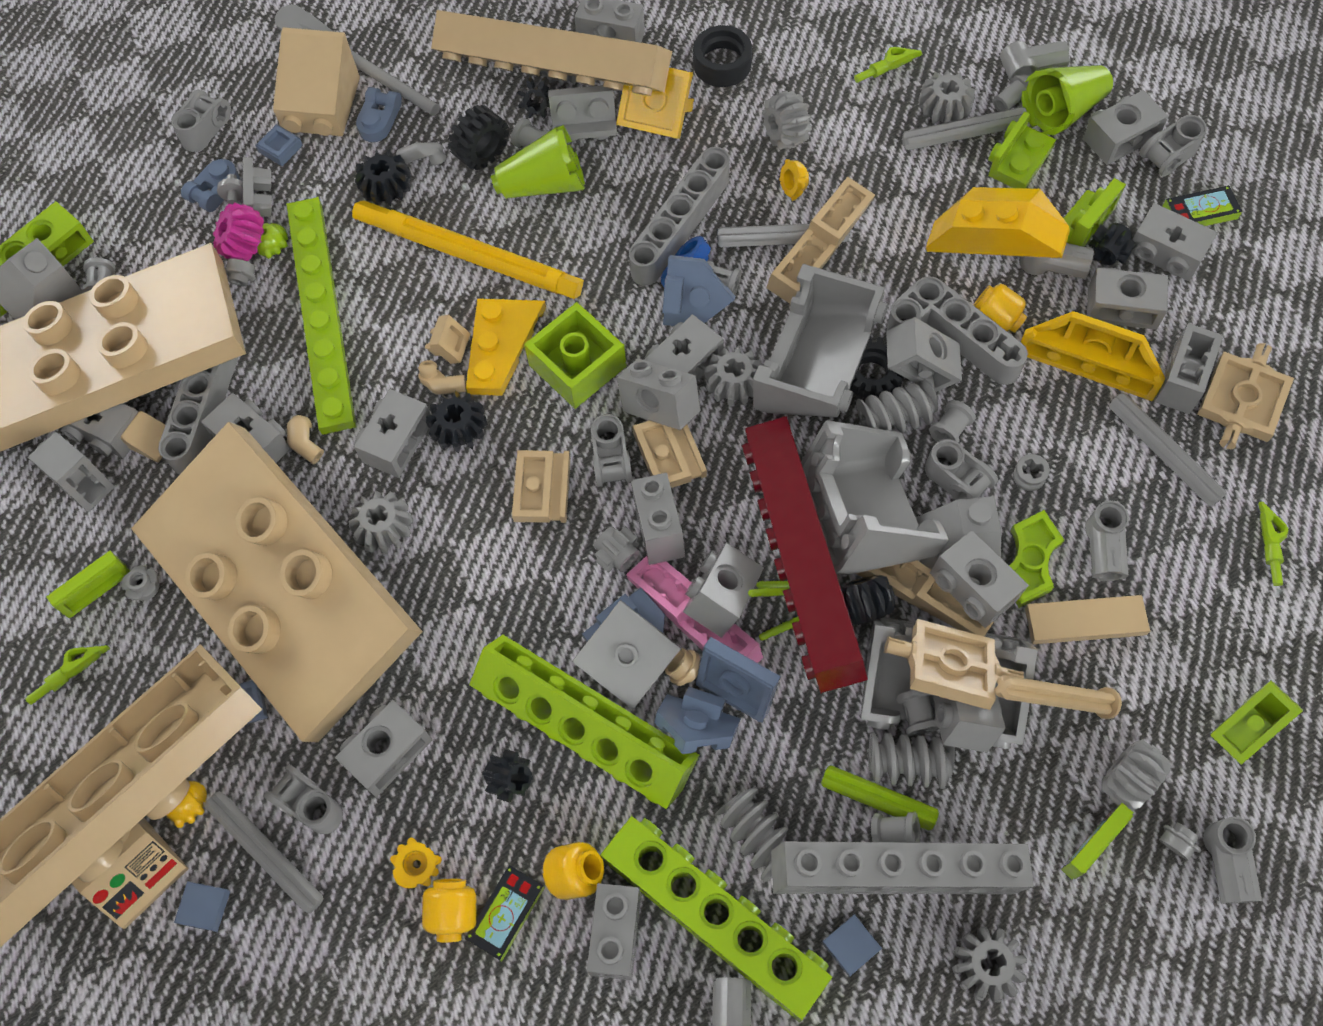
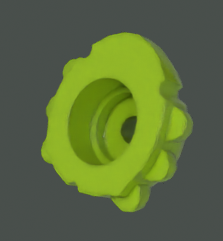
(272, 240)

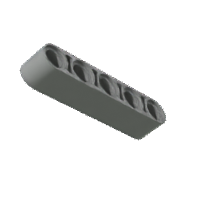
(679, 215)
(194, 406)

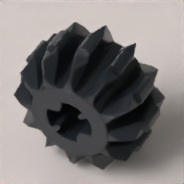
(383, 177)
(443, 419)
(868, 598)

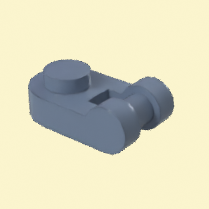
(375, 123)
(198, 190)

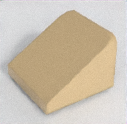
(144, 435)

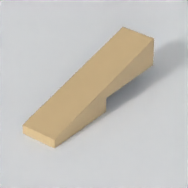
(822, 237)
(918, 587)

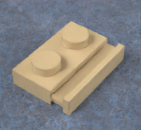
(669, 452)
(541, 486)

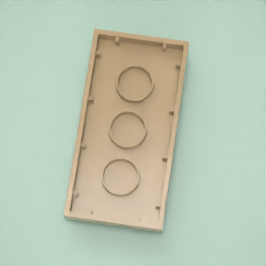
(115, 343)
(275, 582)
(121, 775)

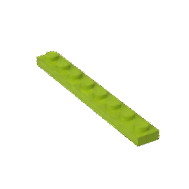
(320, 317)

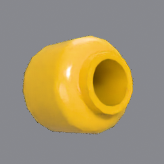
(1002, 306)
(573, 870)
(449, 909)

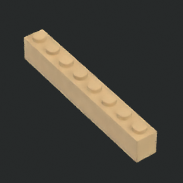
(553, 51)

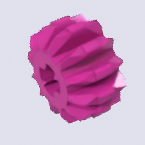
(238, 232)

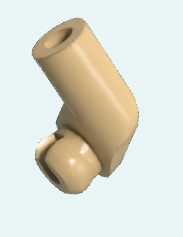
(438, 382)

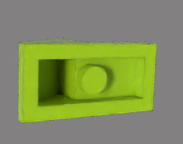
(1256, 722)

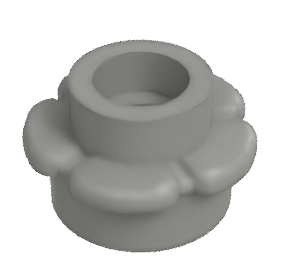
(240, 272)
(146, 589)
(1180, 840)

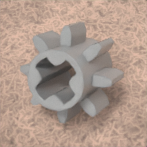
(616, 549)

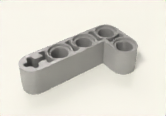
(1001, 354)

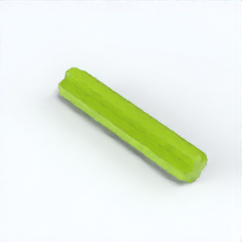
(878, 796)

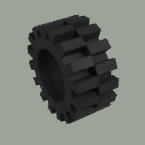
(478, 137)
(863, 386)

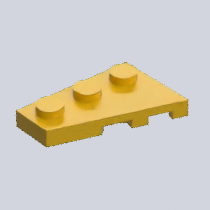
(497, 342)

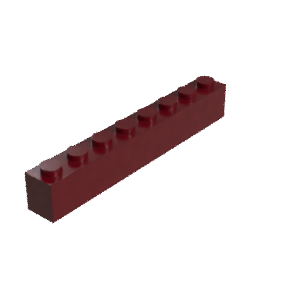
(804, 558)

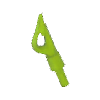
(893, 59)
(1272, 541)
(68, 670)

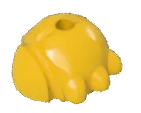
(794, 178)
(190, 806)
(405, 873)

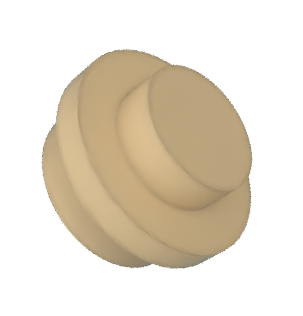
(683, 667)

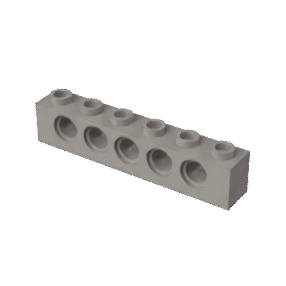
(900, 868)

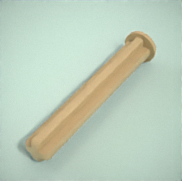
(1104, 702)

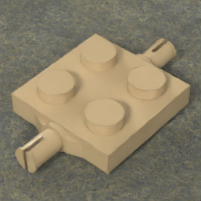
(1245, 396)
(951, 663)

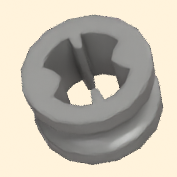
(1026, 481)

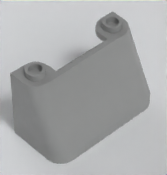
(819, 345)
(862, 501)
(890, 676)

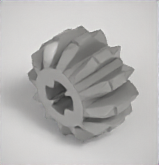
(946, 97)
(786, 120)
(731, 375)
(380, 522)
(1136, 775)
(1002, 977)

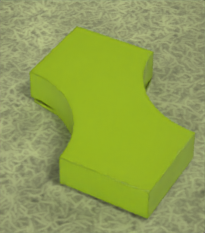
(1034, 543)

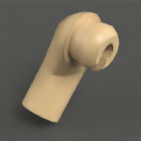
(298, 439)

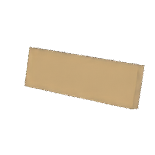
(1087, 619)

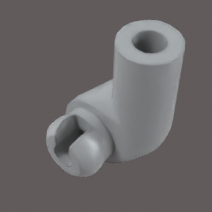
(421, 150)

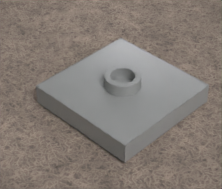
(626, 654)

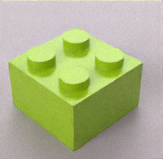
(576, 355)

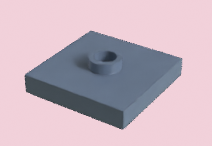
(737, 679)

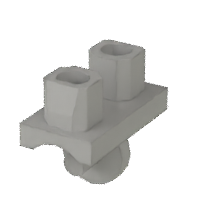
(252, 179)

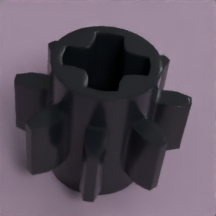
(535, 106)
(1112, 244)
(507, 775)

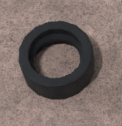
(726, 38)

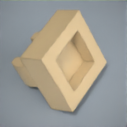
(448, 339)

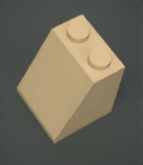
(314, 82)

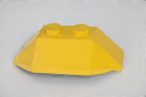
(1001, 224)
(1096, 353)

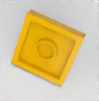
(660, 112)

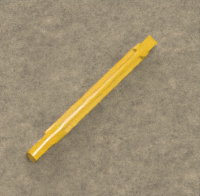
(468, 249)

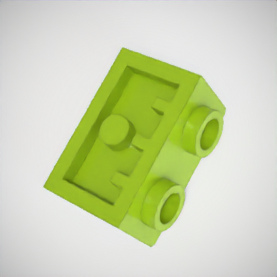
(1020, 154)
(1092, 211)

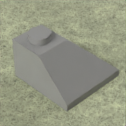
(33, 278)
(963, 516)

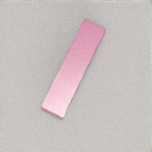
(668, 590)

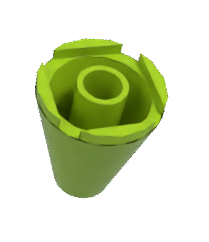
(1064, 95)
(541, 168)

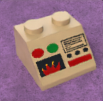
(136, 878)

